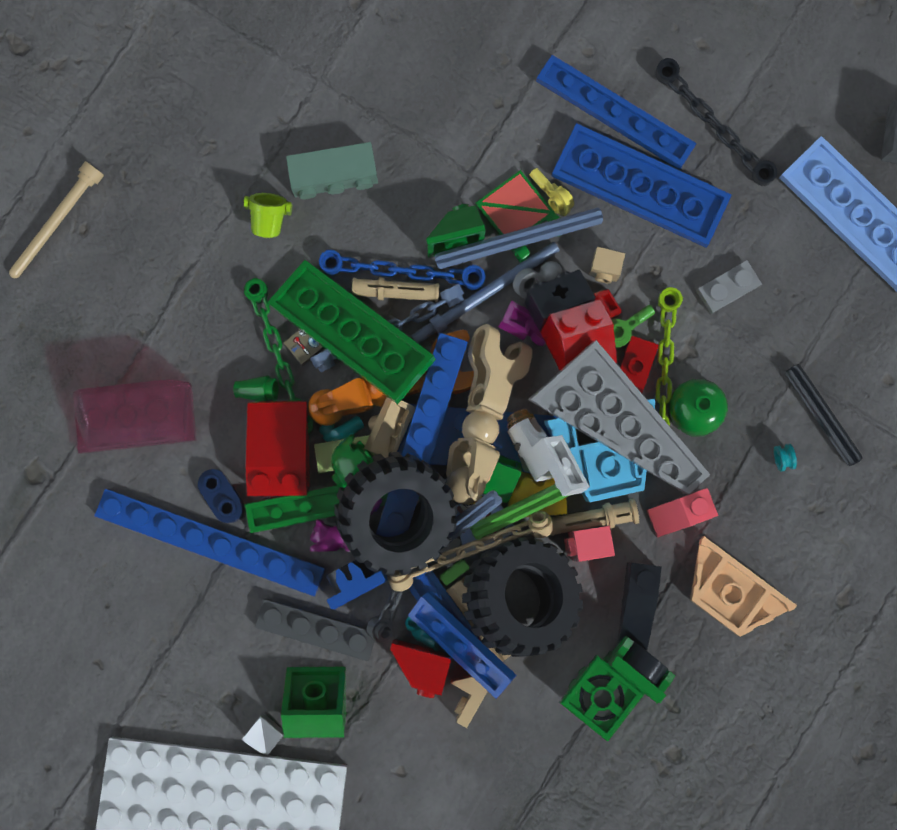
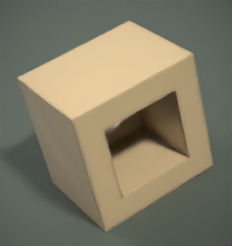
(606, 265)

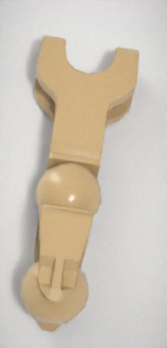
(473, 457)

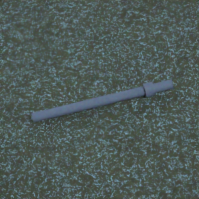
(439, 323)

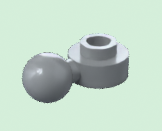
(529, 277)

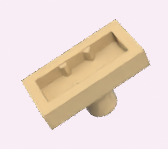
(389, 427)

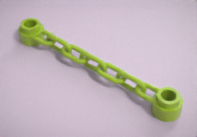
(677, 297)

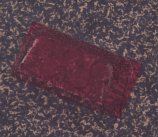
(134, 415)

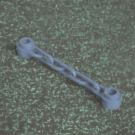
(450, 296)

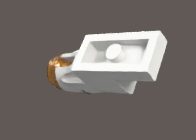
(545, 455)

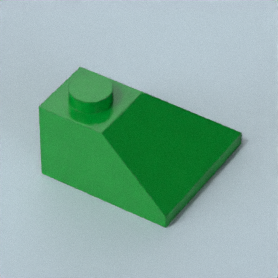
(456, 229)

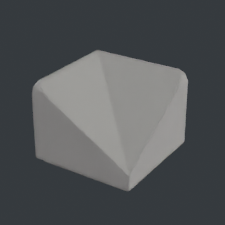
(263, 735)

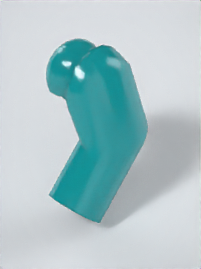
(351, 426)
(420, 635)

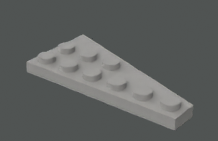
(609, 408)

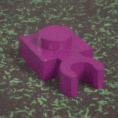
(520, 323)

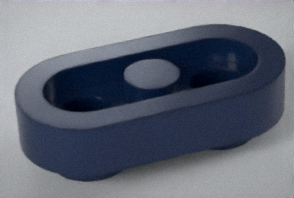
(220, 495)

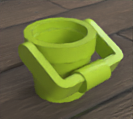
(267, 213)

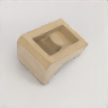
(468, 706)

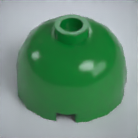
(697, 407)
(347, 457)

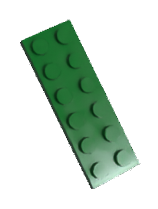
(351, 331)

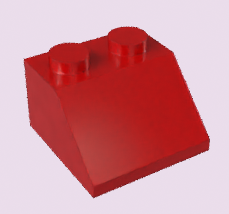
(575, 328)
(422, 666)

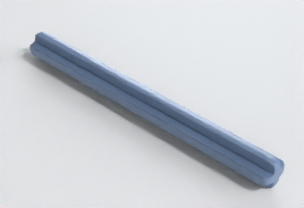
(519, 238)

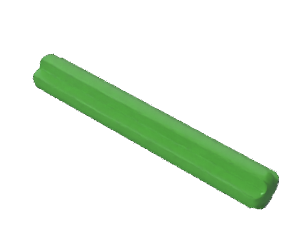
(516, 512)

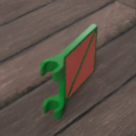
(515, 207)

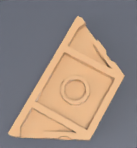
(733, 591)

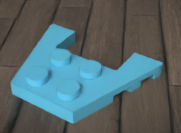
(603, 469)

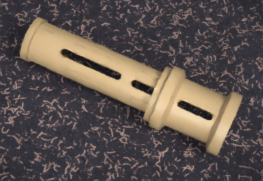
(607, 515)

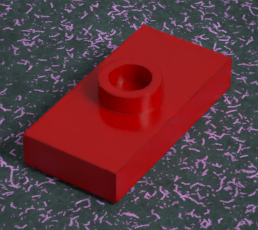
(638, 361)

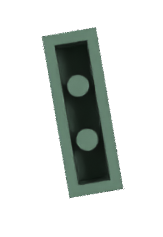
(332, 170)

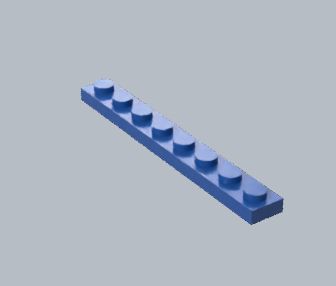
(424, 429)
(210, 542)

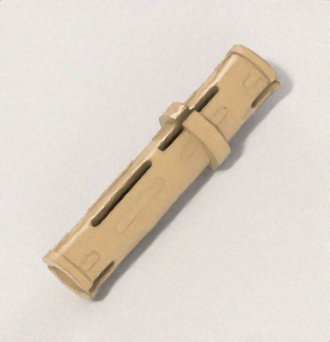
(395, 289)

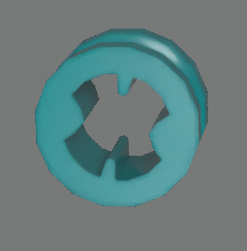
(785, 457)

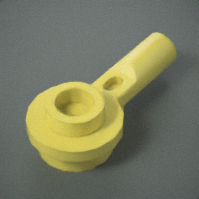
(559, 198)

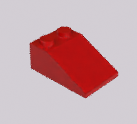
(277, 449)

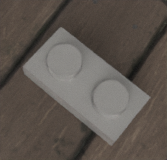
(729, 287)

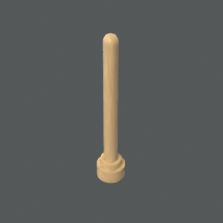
(87, 177)

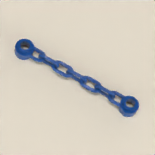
(470, 270)

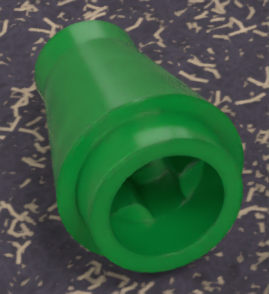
(257, 389)

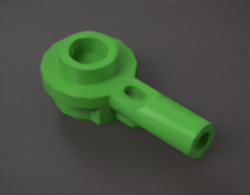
(623, 328)

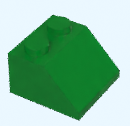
(314, 702)

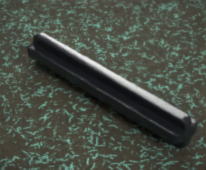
(824, 415)

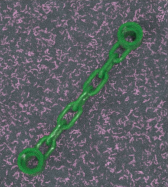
(260, 297)

